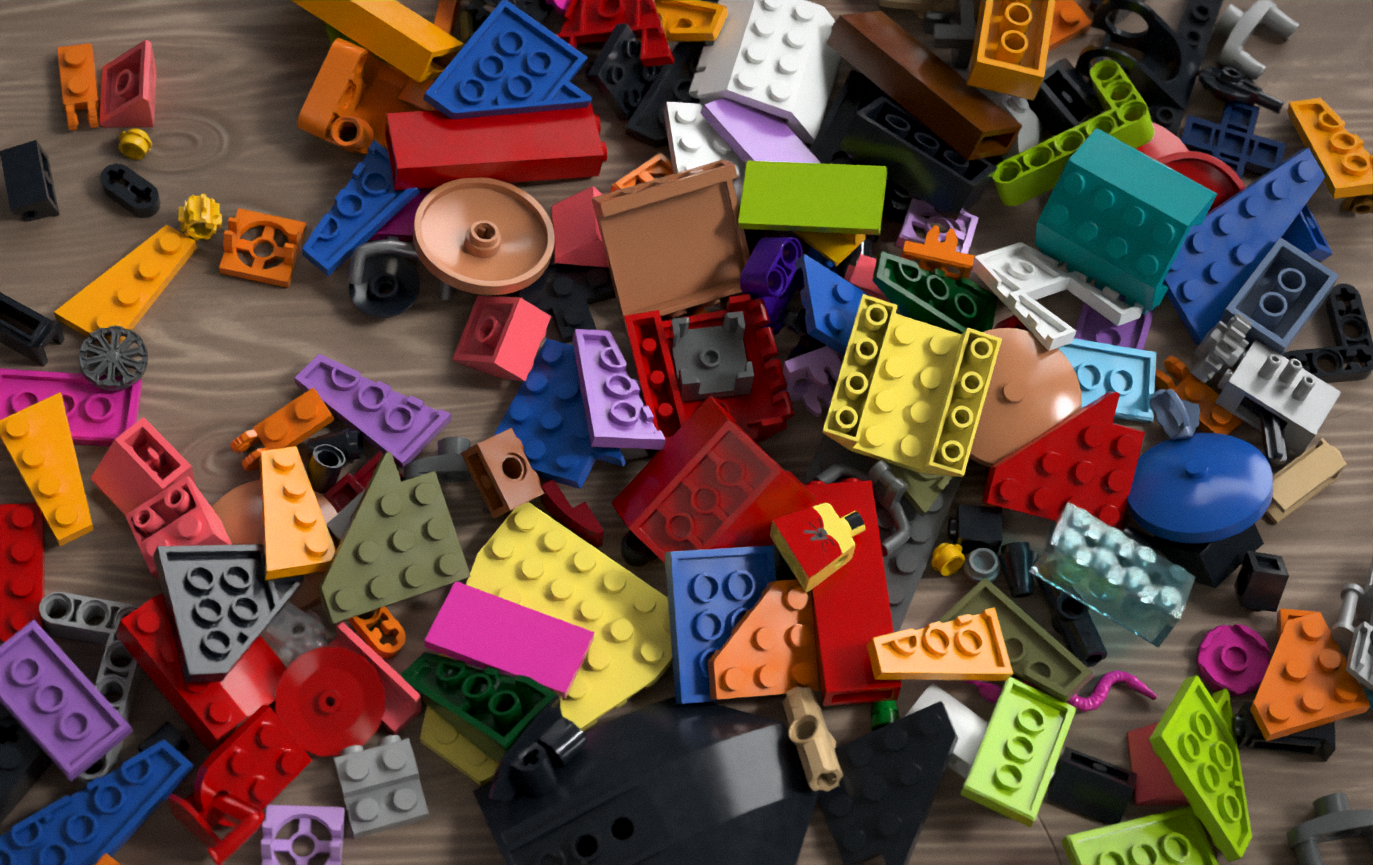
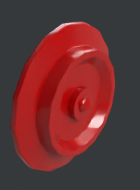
(330, 700)

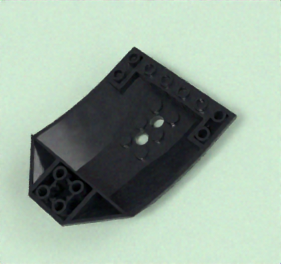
(688, 776)

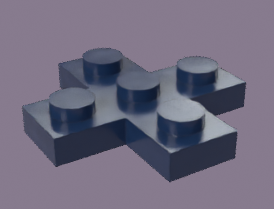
(1234, 139)

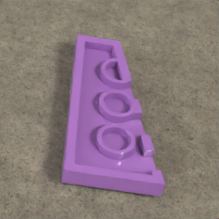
(610, 396)
(382, 415)

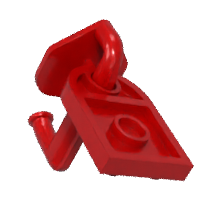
(240, 782)

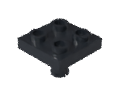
(620, 72)

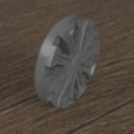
(113, 358)

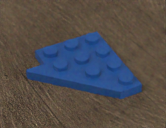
(509, 69)
(552, 419)
(705, 602)

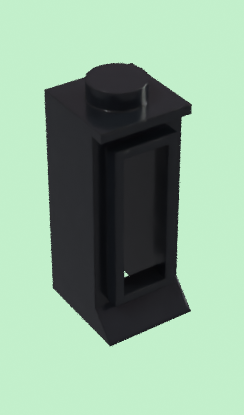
(27, 345)
(1310, 741)

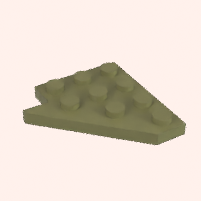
(393, 546)

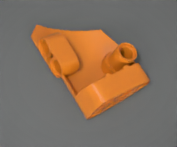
(358, 93)

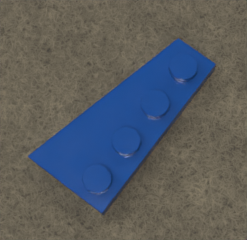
(357, 212)

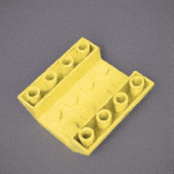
(910, 390)

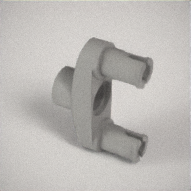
(1239, 27)

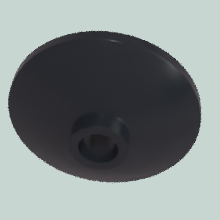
(383, 273)

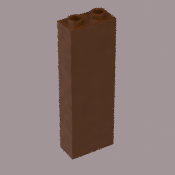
(924, 85)

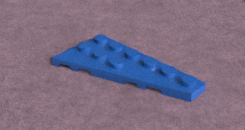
(1235, 240)
(98, 816)

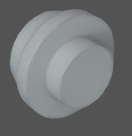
(982, 564)

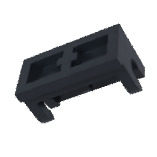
(29, 181)

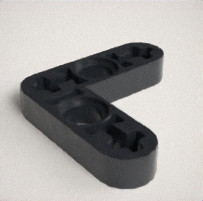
(1346, 347)

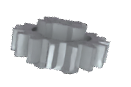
(1221, 348)

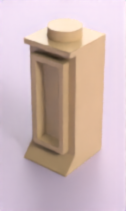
(1304, 479)

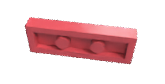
(401, 699)

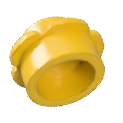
(134, 144)
(947, 558)

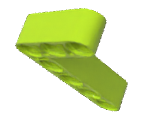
(1040, 167)

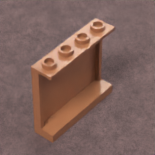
(674, 240)

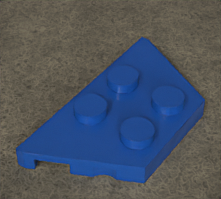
(829, 304)

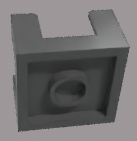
(953, 31)
(711, 359)

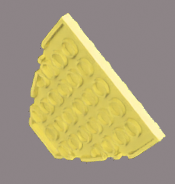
(563, 576)

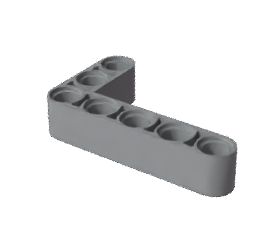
(110, 678)

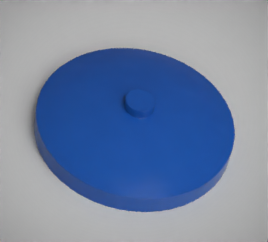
(1200, 488)

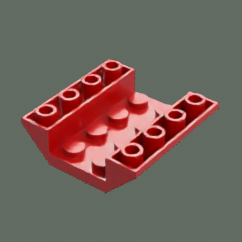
(709, 489)

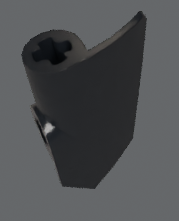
(531, 759)

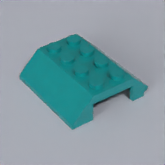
(1120, 218)

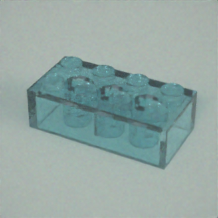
(1113, 574)

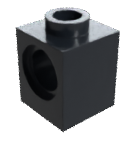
(976, 528)
(1261, 581)

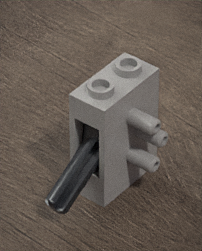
(1276, 400)

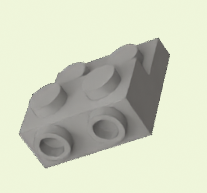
(381, 786)

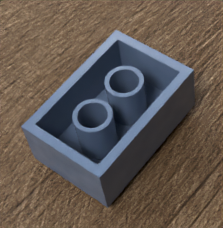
(1281, 296)

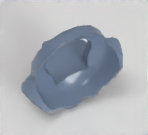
(1175, 415)

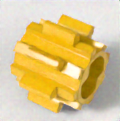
(199, 217)

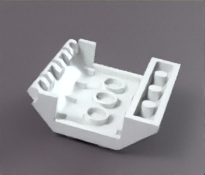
(772, 60)

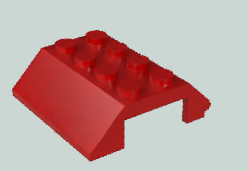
(757, 413)

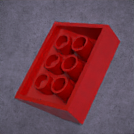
(208, 708)

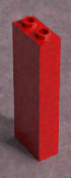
(520, 147)
(852, 604)

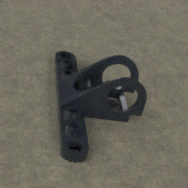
(1170, 58)

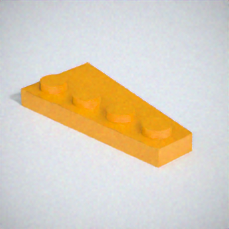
(690, 19)
(1337, 152)
(129, 286)
(47, 462)
(292, 520)
(944, 651)

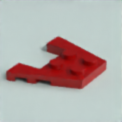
(596, 19)

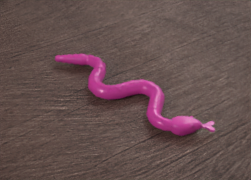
(991, 692)

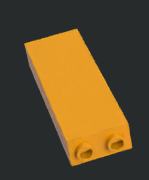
(390, 33)

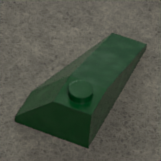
(933, 297)
(478, 703)

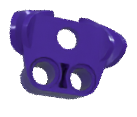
(773, 274)

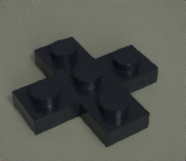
(566, 295)

